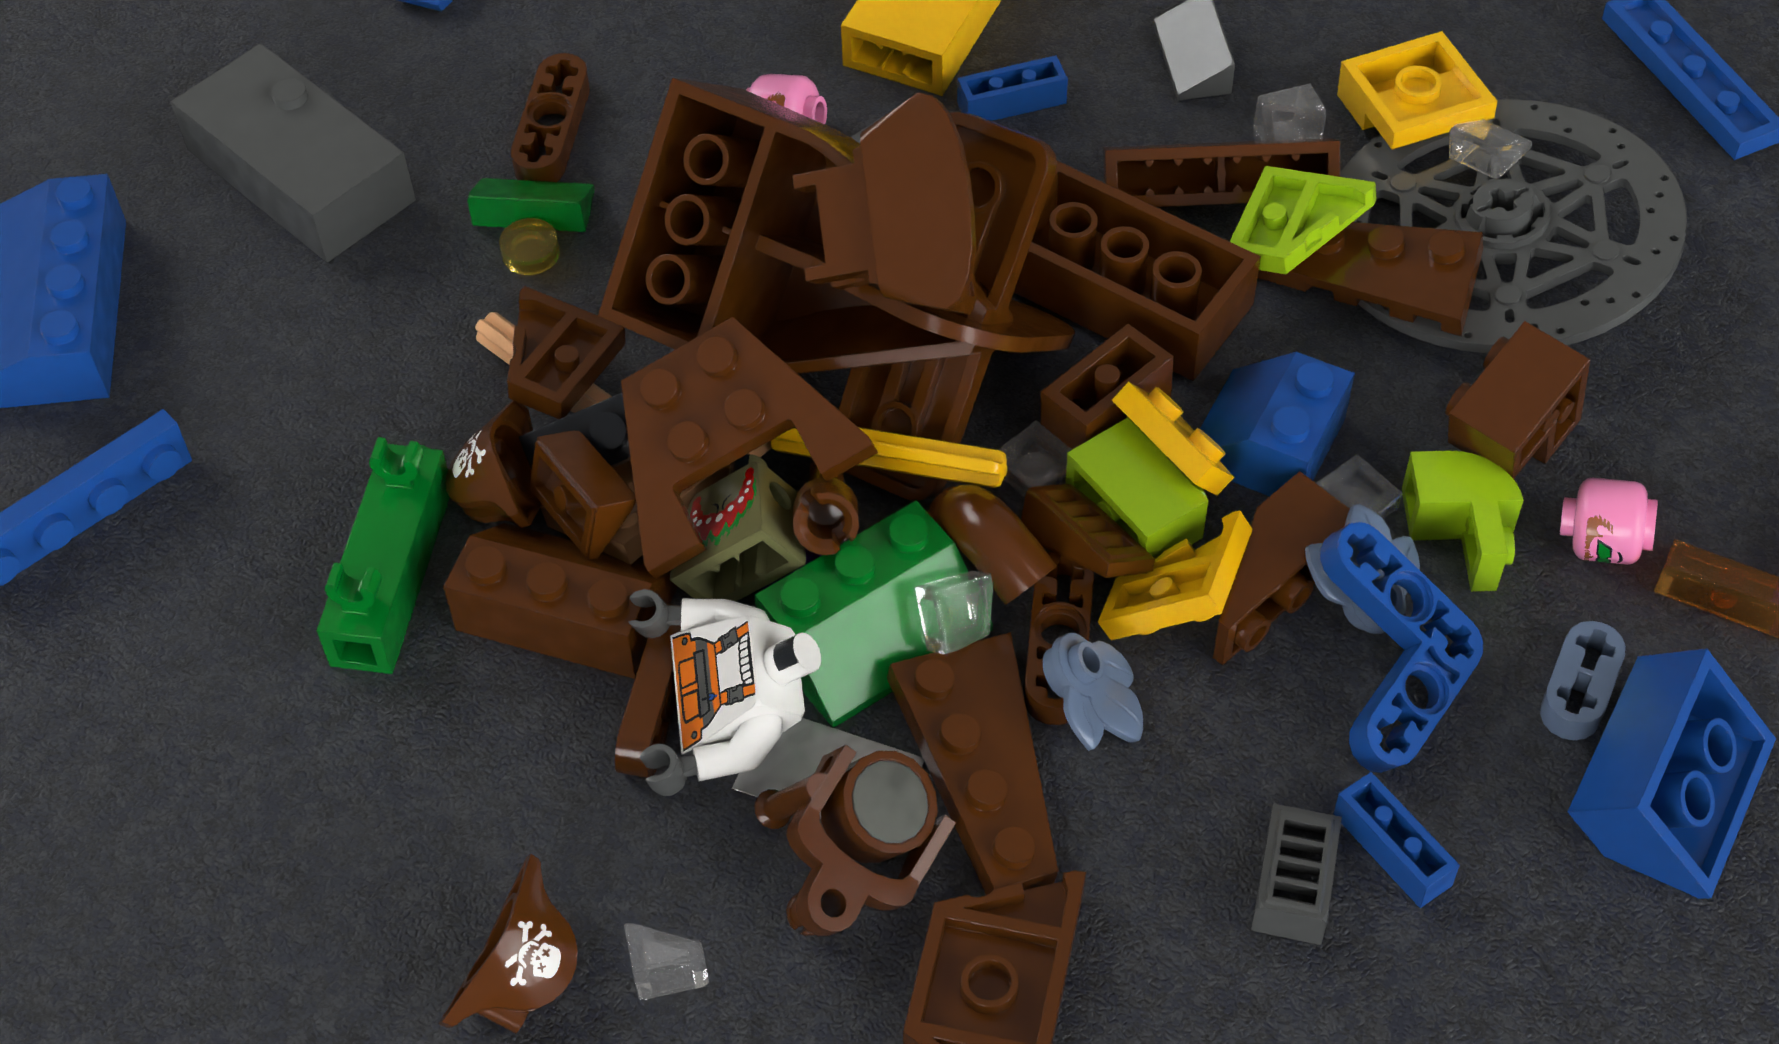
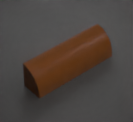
(1211, 170)

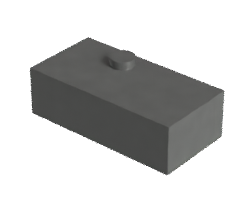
(294, 151)

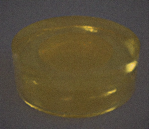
(529, 246)

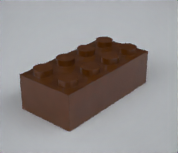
(1126, 262)

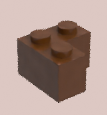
(1521, 400)

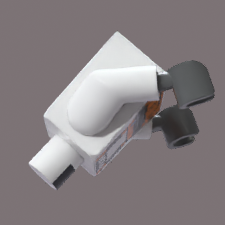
(732, 686)

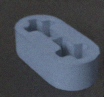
(1595, 684)

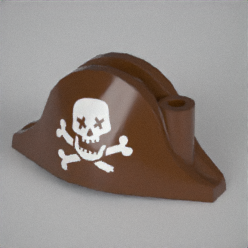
(492, 471)
(523, 960)

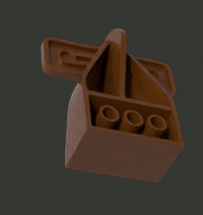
(730, 238)

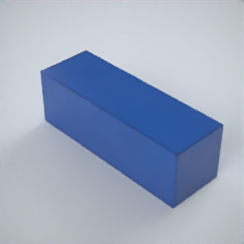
(1013, 89)
(1396, 840)

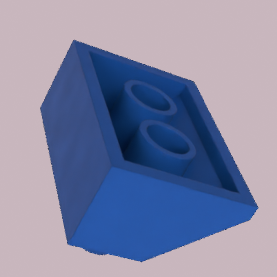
(1674, 771)

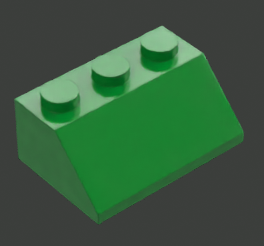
(863, 607)

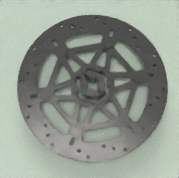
(1521, 221)

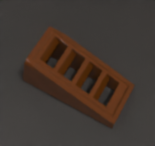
(1082, 532)

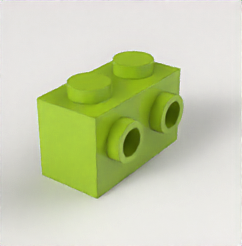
(1138, 487)

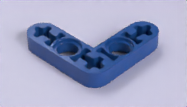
(1423, 651)

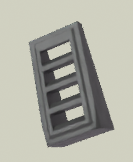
(1287, 916)

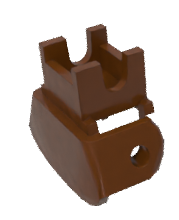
(900, 211)

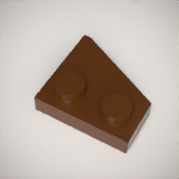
(558, 352)

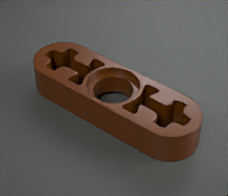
(545, 100)
(1045, 614)
(648, 707)

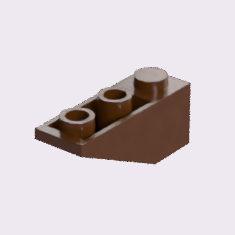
(1274, 564)

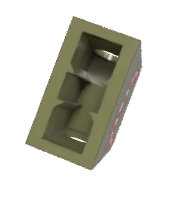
(745, 531)

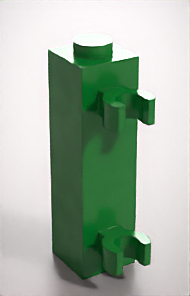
(384, 558)

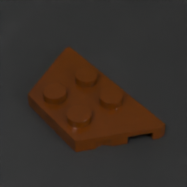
(995, 966)

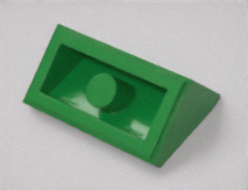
(506, 201)

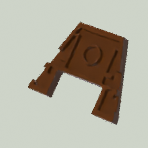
(708, 410)

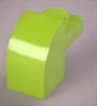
(1464, 500)

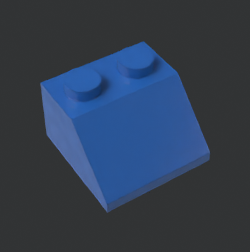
(1278, 419)

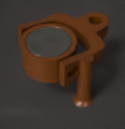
(869, 815)

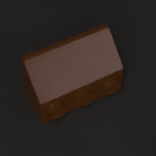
(551, 598)

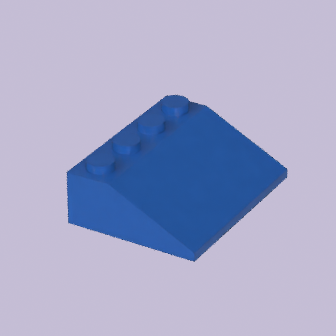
(59, 290)

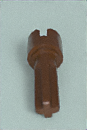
(825, 513)

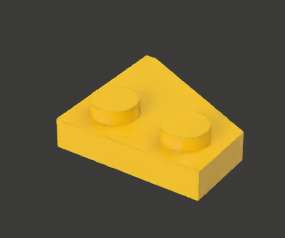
(1188, 449)
(1181, 587)

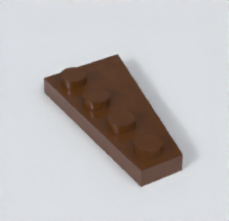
(1396, 267)
(982, 757)

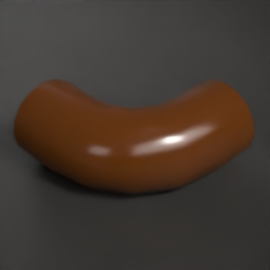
(991, 538)

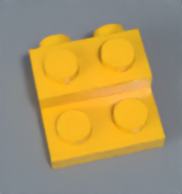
(1414, 90)

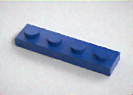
(1694, 74)
(89, 492)

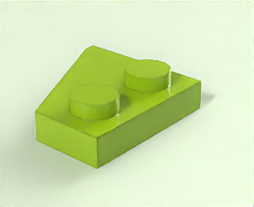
(1297, 214)

